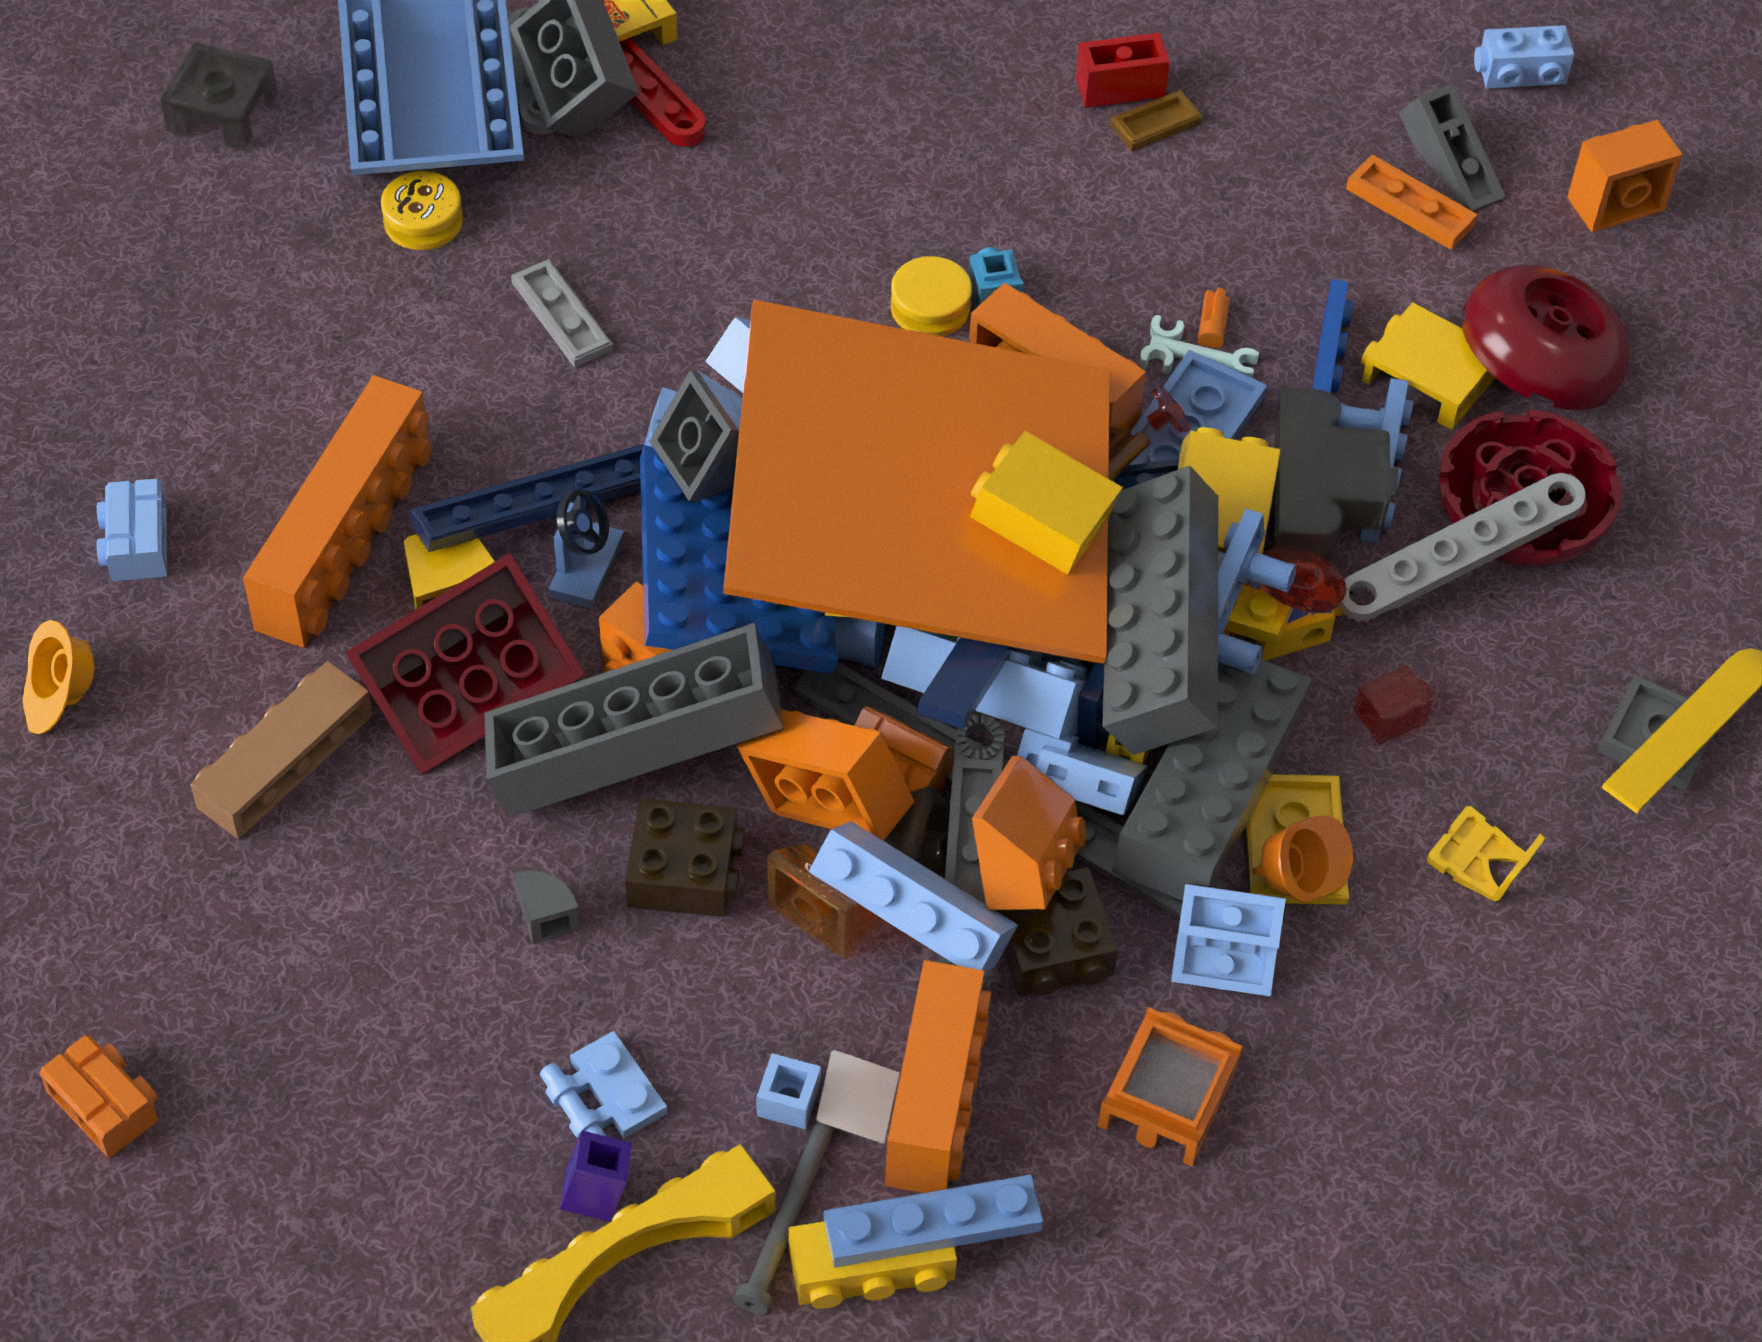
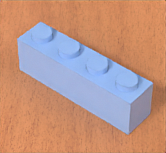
(912, 898)

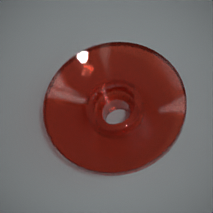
(1316, 584)

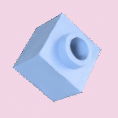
(788, 1077)

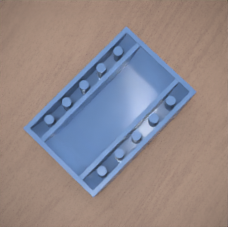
(428, 84)

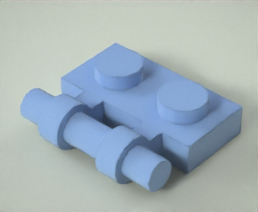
(615, 1082)

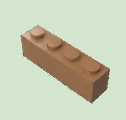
(281, 749)

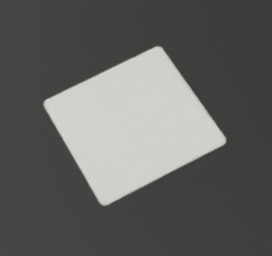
(857, 1096)

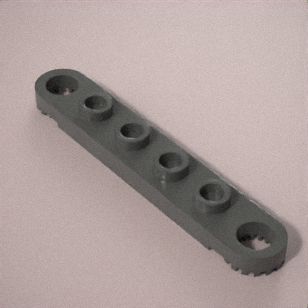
(971, 781)

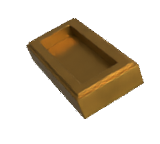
(1155, 120)

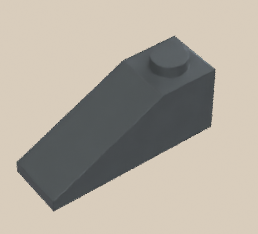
(1451, 146)

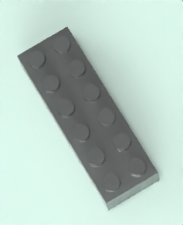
(1162, 612)
(632, 720)
(1211, 783)

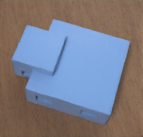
(1085, 771)

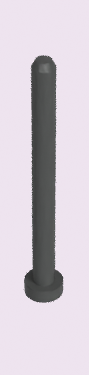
(754, 1294)

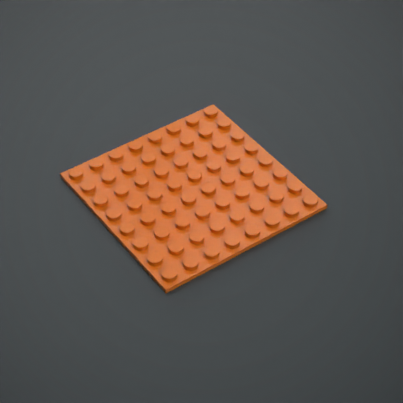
(865, 473)

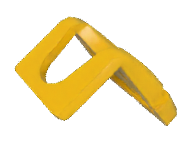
(1471, 847)

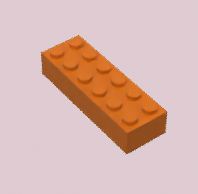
(338, 512)

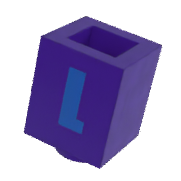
(596, 1175)

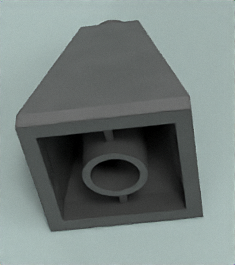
(700, 437)

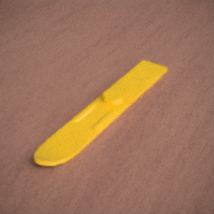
(1687, 730)

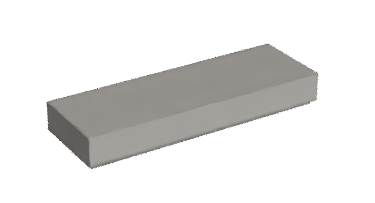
(562, 313)

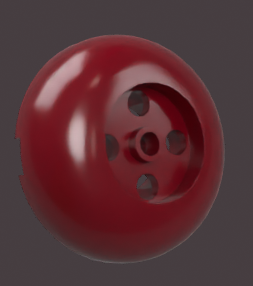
(1547, 336)
(1510, 452)

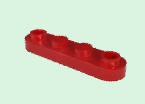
(663, 100)

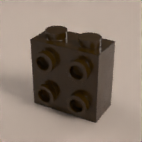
(683, 857)
(1064, 941)

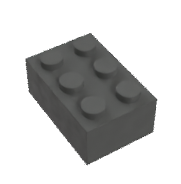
(573, 63)

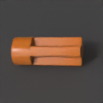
(1213, 318)

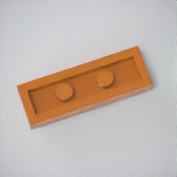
(1411, 202)

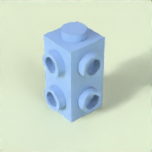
(1524, 56)

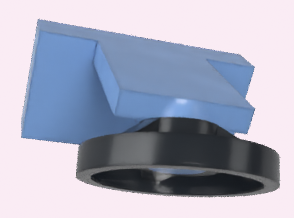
(583, 550)

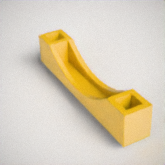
(711, 1202)

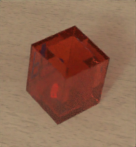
(1393, 704)

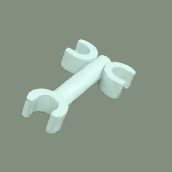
(1167, 346)

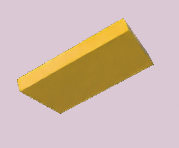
(1283, 803)

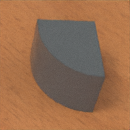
(546, 905)

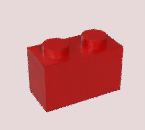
(1122, 69)

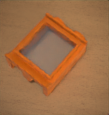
(1172, 1082)

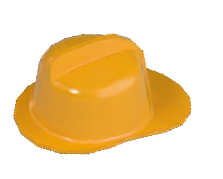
(56, 676)

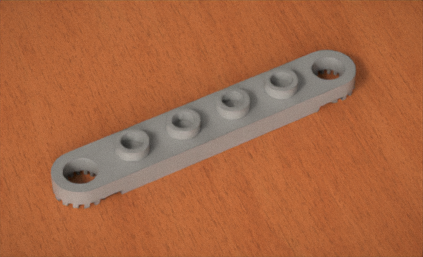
(1462, 546)

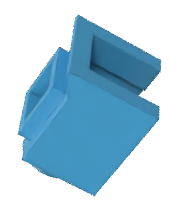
(990, 270)

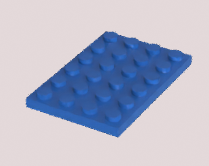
(686, 575)

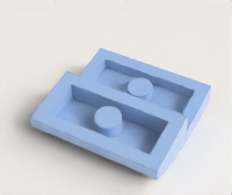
(1228, 939)

